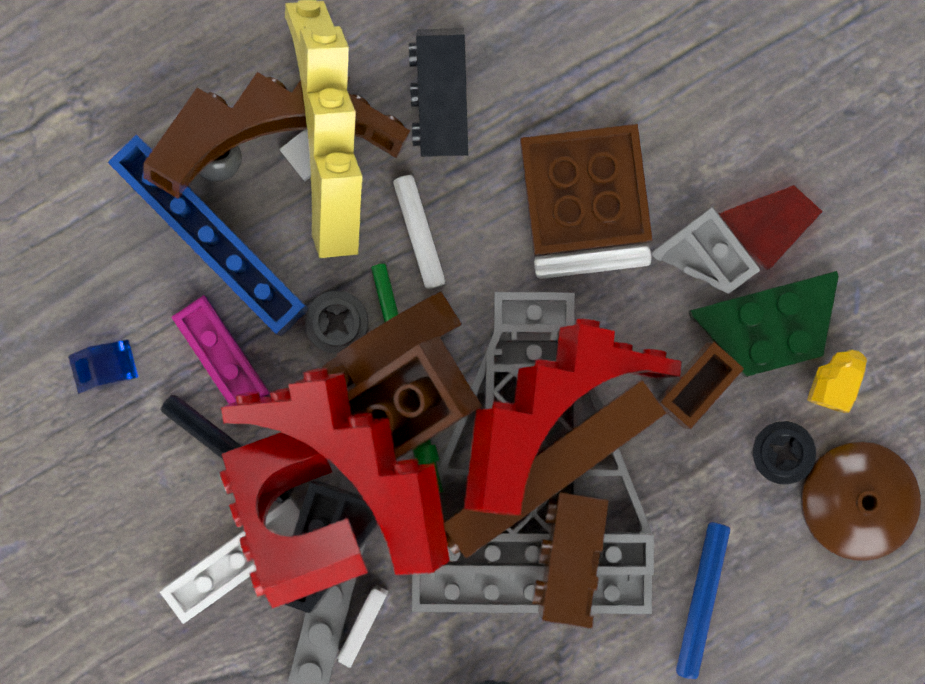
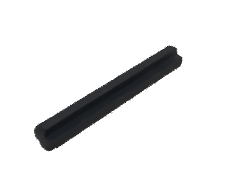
(203, 430)

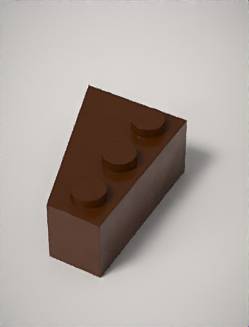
(571, 559)

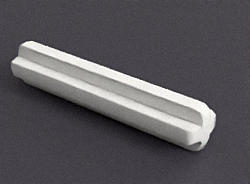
(419, 232)
(592, 261)

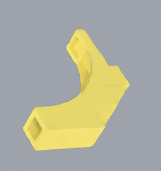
(330, 128)

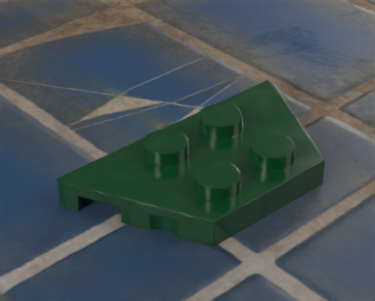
(773, 325)

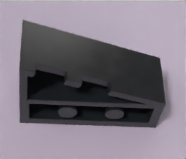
(440, 92)
(326, 506)

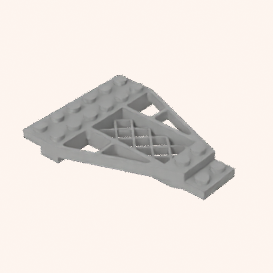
(505, 570)

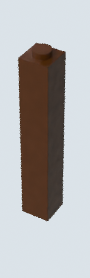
(562, 464)

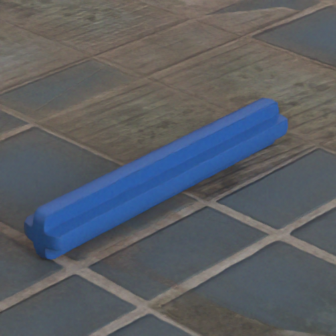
(703, 600)

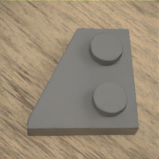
(709, 252)

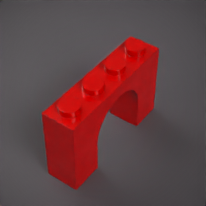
(286, 564)

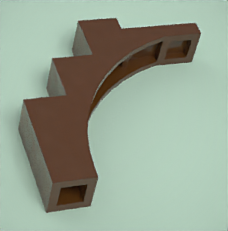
(210, 128)

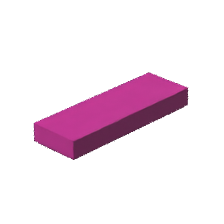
(218, 350)

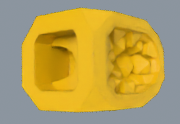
(839, 381)

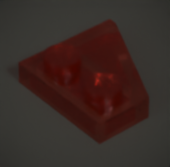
(771, 223)

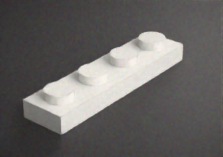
(223, 568)

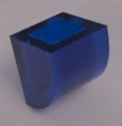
(103, 366)

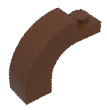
(393, 339)

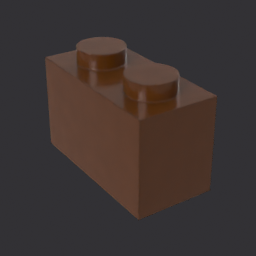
(699, 385)

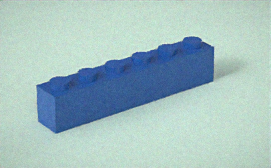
(213, 242)

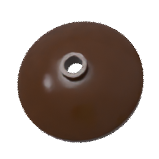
(835, 494)

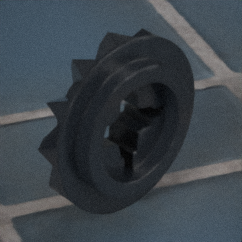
(801, 446)

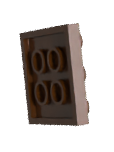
(586, 190)

